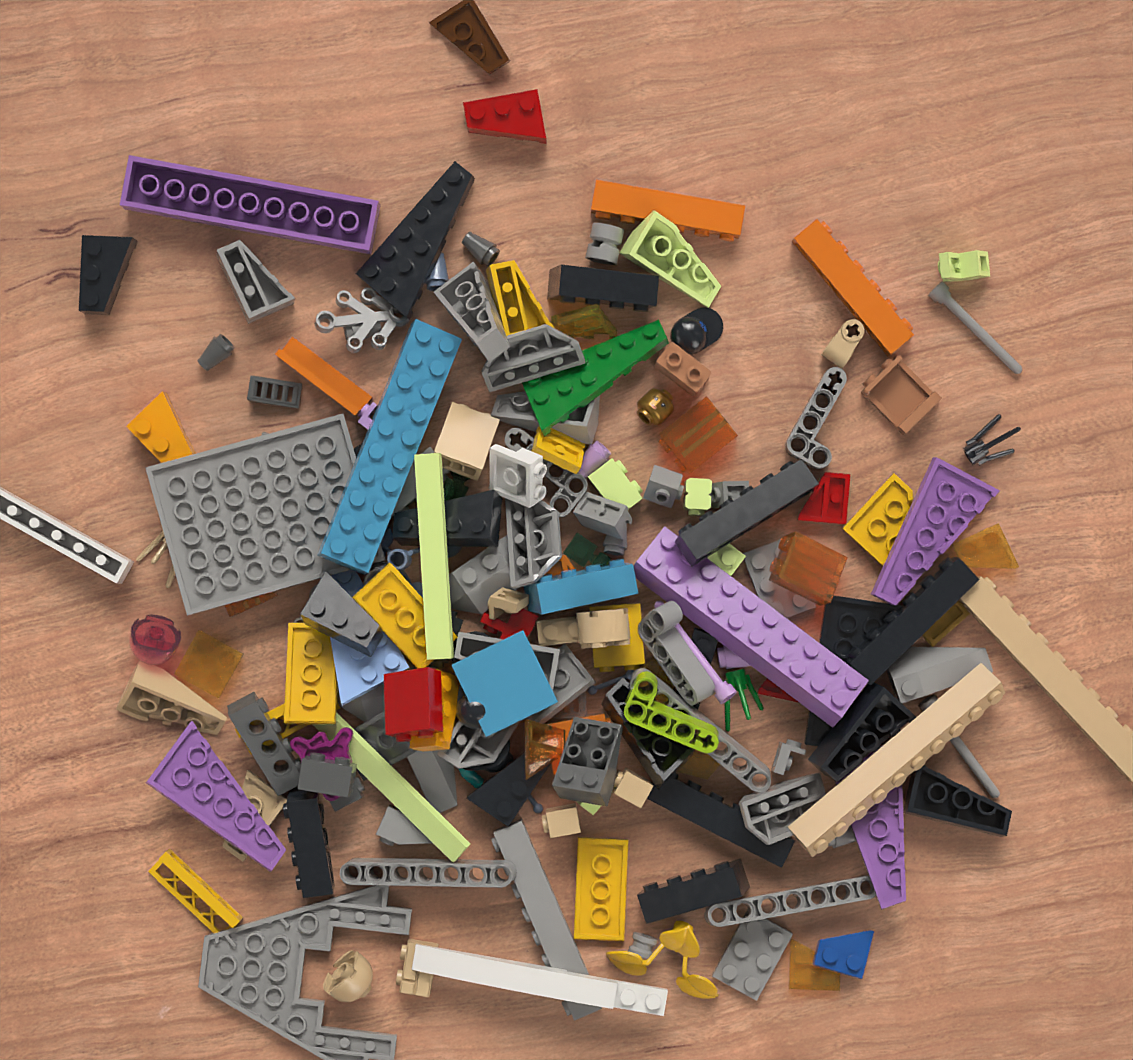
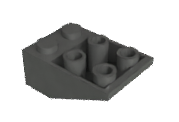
(589, 762)

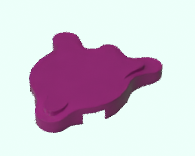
(320, 744)

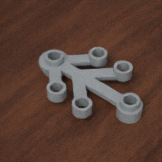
(365, 316)

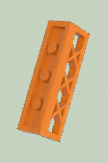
(324, 376)

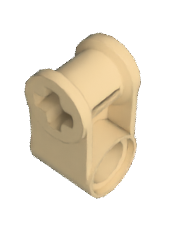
(841, 346)

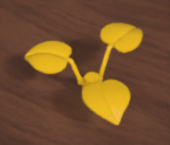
(680, 940)

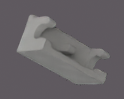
(603, 515)

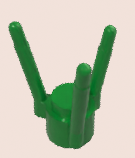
(739, 681)

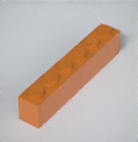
(685, 211)
(852, 287)

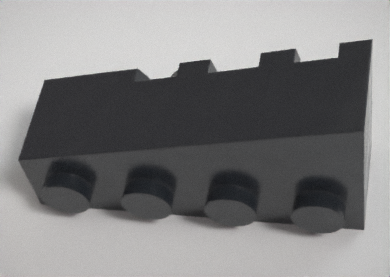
(603, 286)
(469, 522)
(861, 730)
(656, 753)
(945, 801)
(309, 843)
(693, 891)

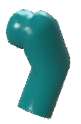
(472, 777)

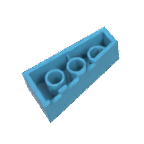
(581, 587)

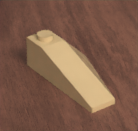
(161, 696)

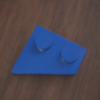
(844, 953)

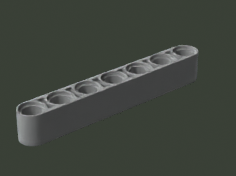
(724, 757)
(417, 878)
(779, 898)

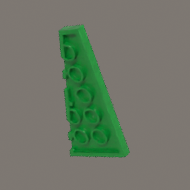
(564, 391)

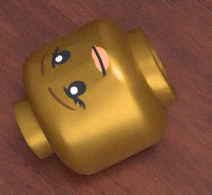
(655, 406)

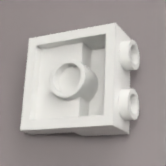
(517, 475)

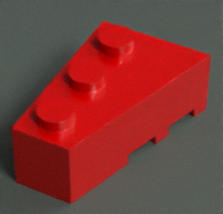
(507, 116)

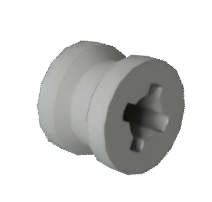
(642, 944)

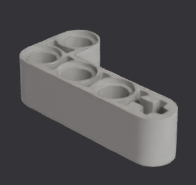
(819, 414)
(562, 481)
(673, 653)

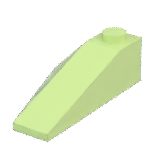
(665, 253)

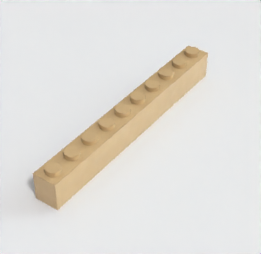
(1051, 674)
(897, 760)

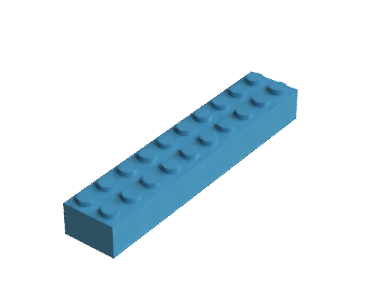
(389, 447)

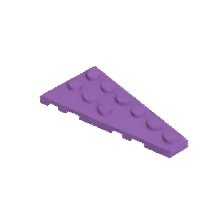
(934, 521)
(208, 792)
(882, 845)

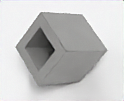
(663, 486)

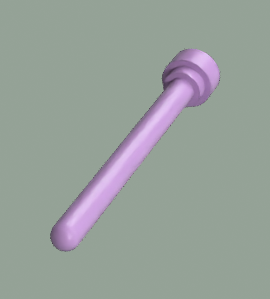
(722, 689)

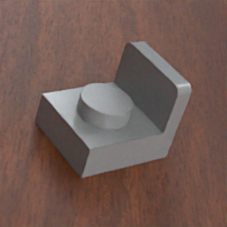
(725, 490)
(783, 759)

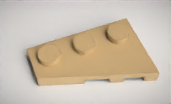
(264, 800)

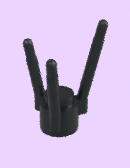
(976, 451)

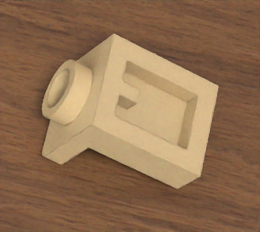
(506, 601)

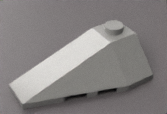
(517, 411)
(932, 669)
(435, 779)

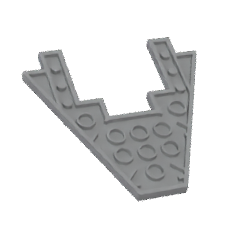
(262, 967)

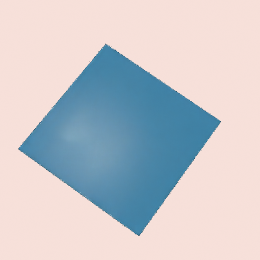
(506, 682)

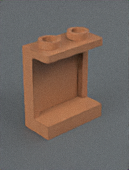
(682, 369)
(899, 394)

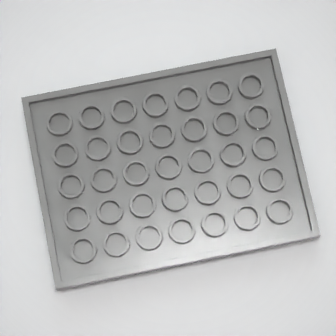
(253, 512)

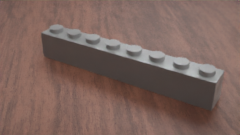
(541, 907)

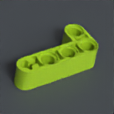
(674, 718)

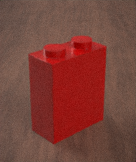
(413, 703)

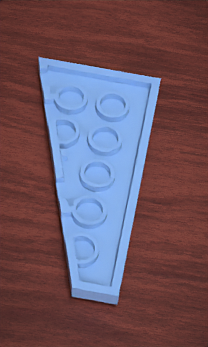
(355, 670)

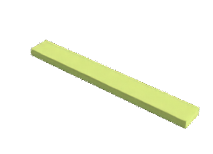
(434, 556)
(400, 792)

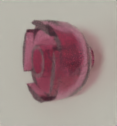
(154, 639)

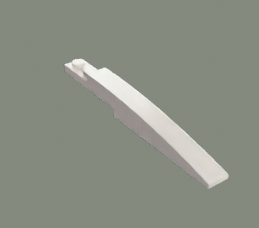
(539, 980)

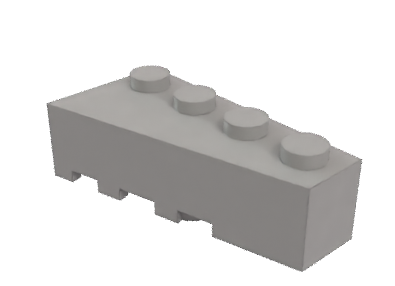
(474, 310)
(470, 644)

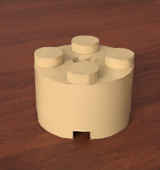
(603, 628)

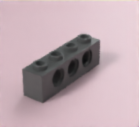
(252, 708)

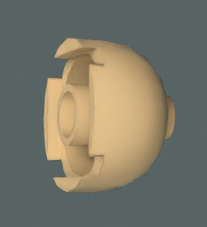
(350, 979)

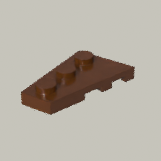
(472, 34)

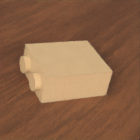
(466, 440)

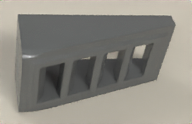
(252, 391)

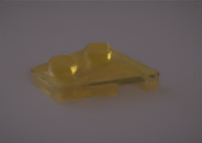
(807, 976)

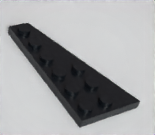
(412, 249)
(843, 627)

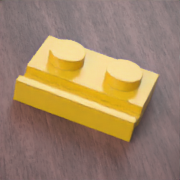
(559, 449)

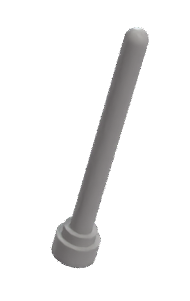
(942, 295)
(966, 755)

